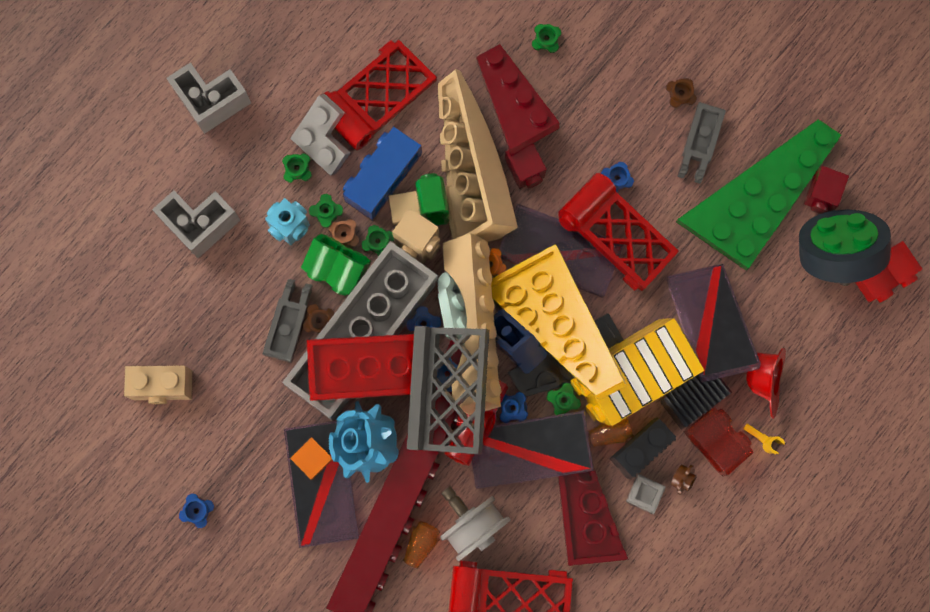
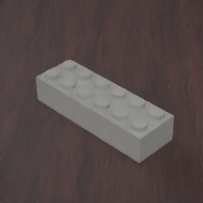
(375, 307)

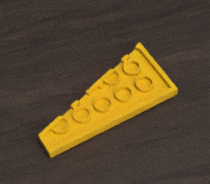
(550, 306)

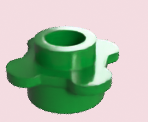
(549, 31)
(291, 161)
(326, 218)
(374, 233)
(571, 400)

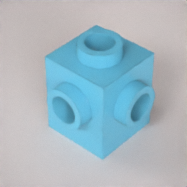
(292, 229)

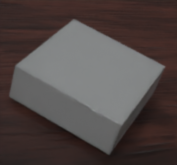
(645, 494)

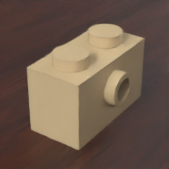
(417, 236)
(158, 383)

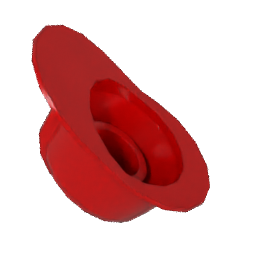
(767, 378)

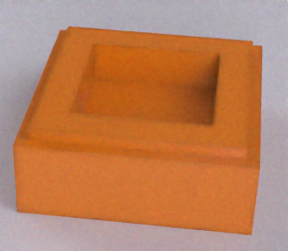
(311, 458)

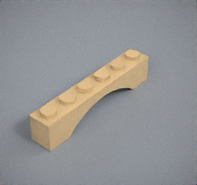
(468, 264)

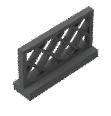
(424, 393)

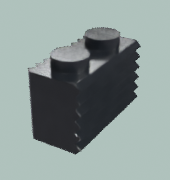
(694, 399)
(643, 448)

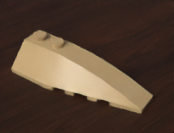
(474, 174)

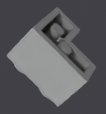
(209, 102)
(198, 227)

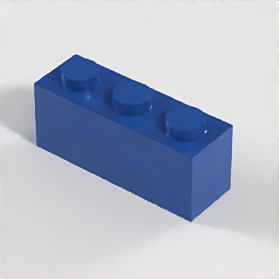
(381, 172)

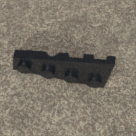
(550, 372)

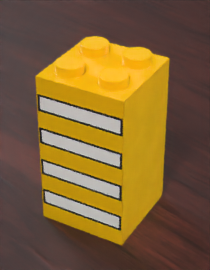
(651, 366)

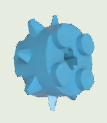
(363, 441)

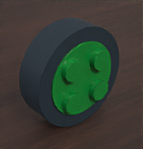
(845, 246)

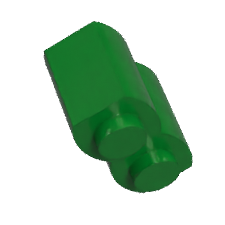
(432, 199)
(335, 264)

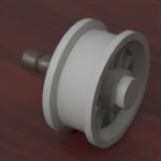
(474, 526)

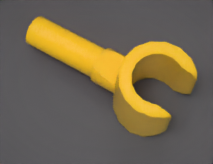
(767, 441)

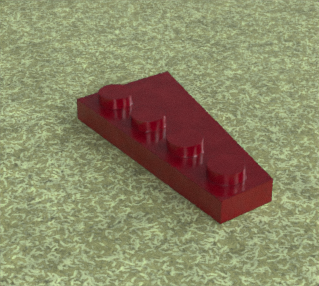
(518, 106)
(587, 521)

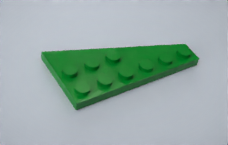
(752, 206)

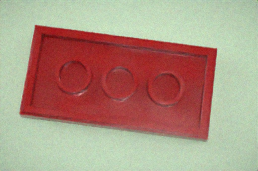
(360, 366)

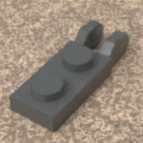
(701, 139)
(287, 323)

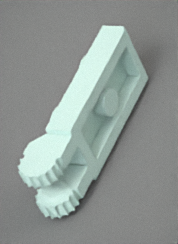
(451, 303)

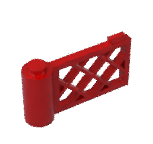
(356, 124)
(586, 209)
(470, 588)

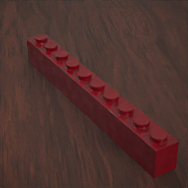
(390, 519)

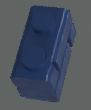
(517, 342)

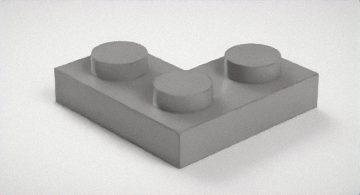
(315, 135)

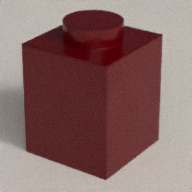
(526, 167)
(826, 190)

